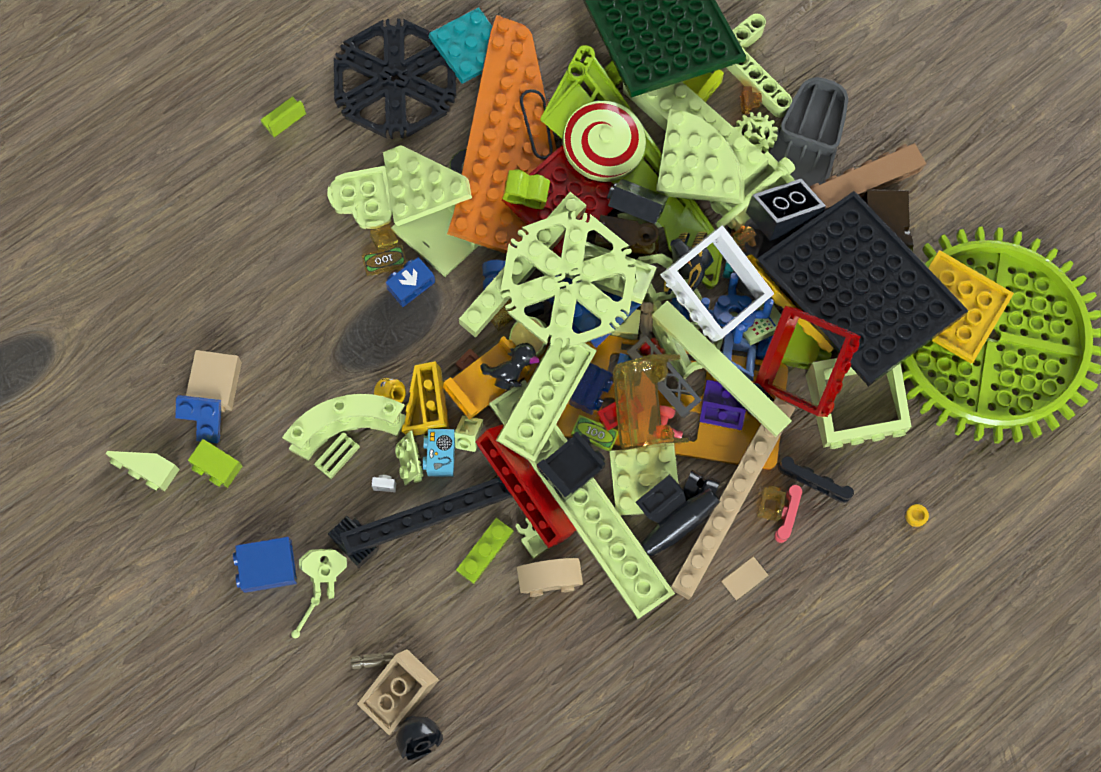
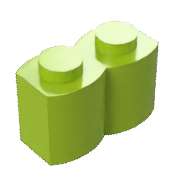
(526, 189)

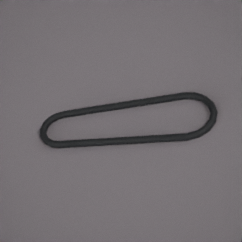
(527, 124)

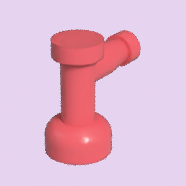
(666, 414)

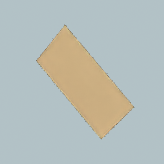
(744, 578)

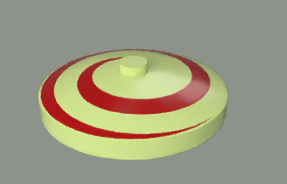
(604, 141)

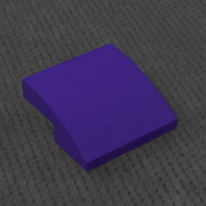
(720, 407)

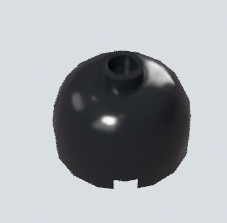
(417, 736)

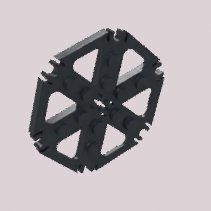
(380, 80)

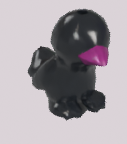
(509, 371)

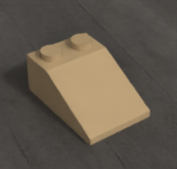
(397, 691)

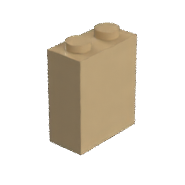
(214, 377)

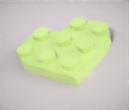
(363, 195)

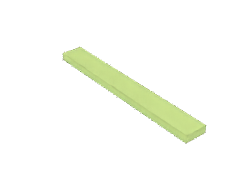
(721, 368)

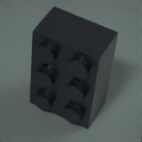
(784, 208)

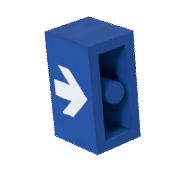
(410, 281)

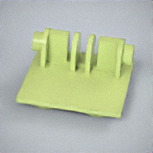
(408, 456)

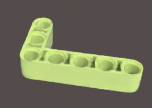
(752, 68)

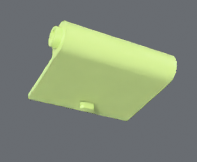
(444, 250)

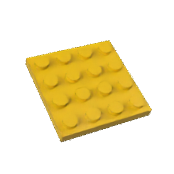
(979, 295)

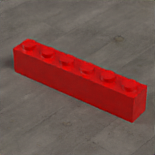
(527, 489)

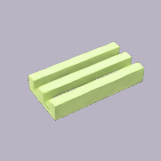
(331, 449)

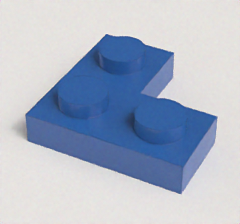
(204, 411)

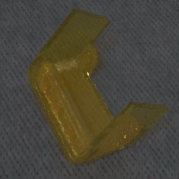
(639, 403)

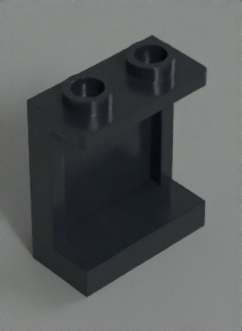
(572, 466)

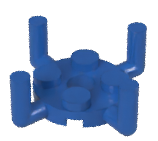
(736, 303)

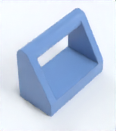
(727, 347)

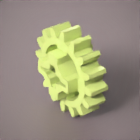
(759, 127)

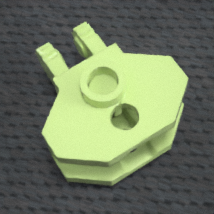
(323, 571)

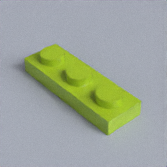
(485, 551)

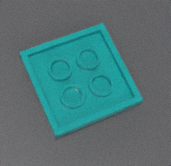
(464, 44)

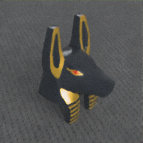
(696, 267)

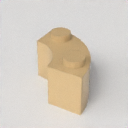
(550, 575)

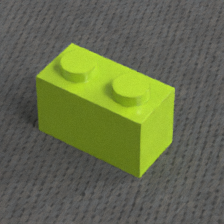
(214, 463)

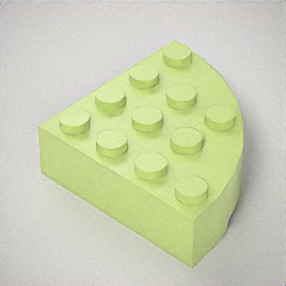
(698, 162)

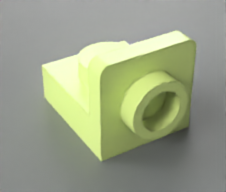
(467, 433)

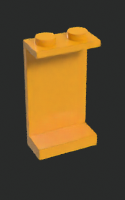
(474, 390)

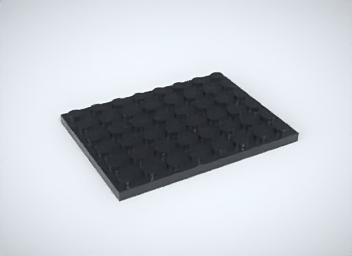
(864, 280)

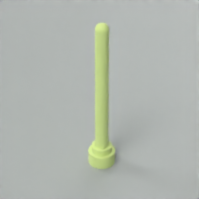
(783, 168)

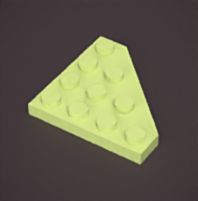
(421, 185)

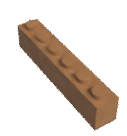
(871, 175)

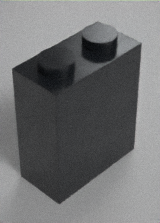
(637, 201)

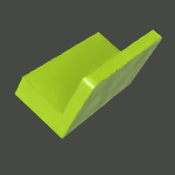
(283, 116)

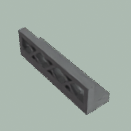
(663, 387)

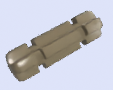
(646, 320)
(371, 660)

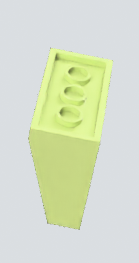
(816, 382)

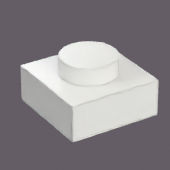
(384, 483)

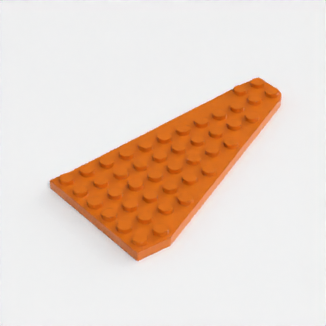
(501, 138)

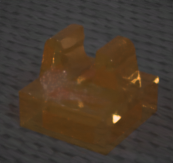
(749, 99)
(744, 235)

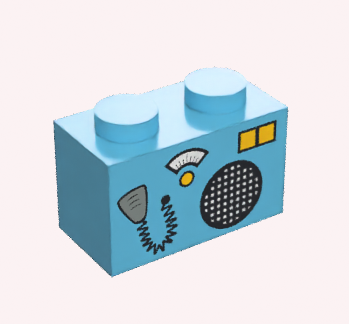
(440, 452)

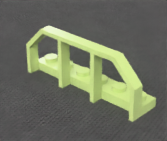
(664, 339)

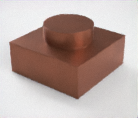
(466, 360)

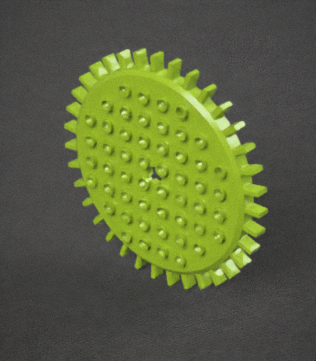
(1065, 305)

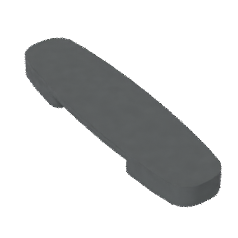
(810, 141)

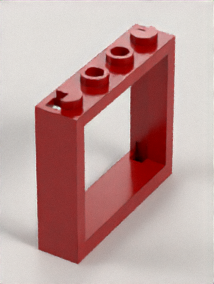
(778, 348)

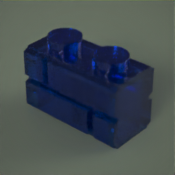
(591, 389)

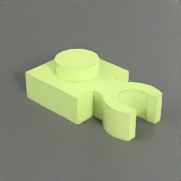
(532, 541)

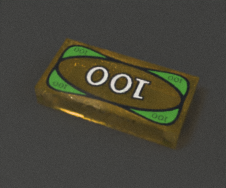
(384, 260)

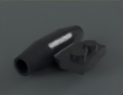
(672, 512)

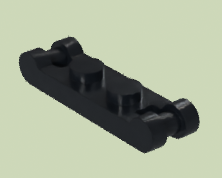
(821, 484)

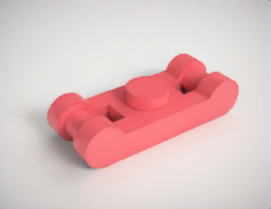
(789, 513)

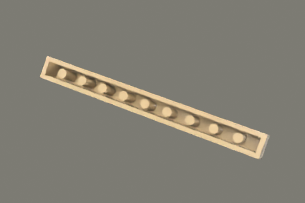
(727, 509)

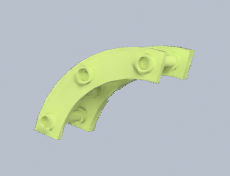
(340, 416)

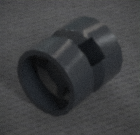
(696, 481)

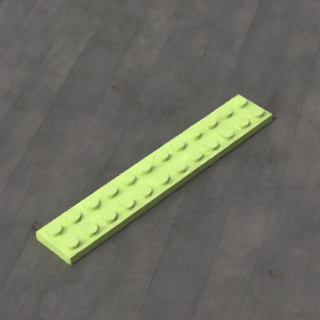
(601, 528)

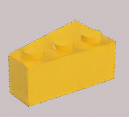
(426, 401)

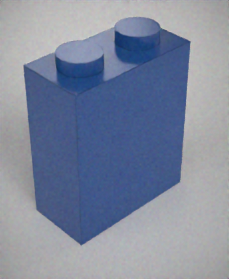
(265, 564)

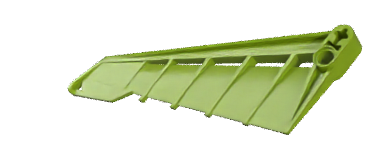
(571, 96)

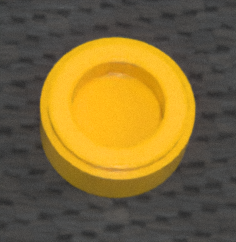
(916, 515)

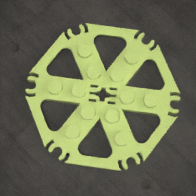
(583, 292)

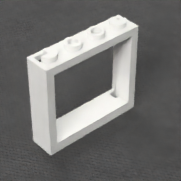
(740, 265)

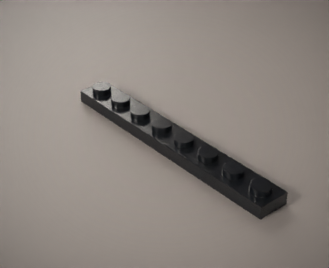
(424, 516)

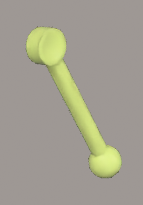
(296, 633)

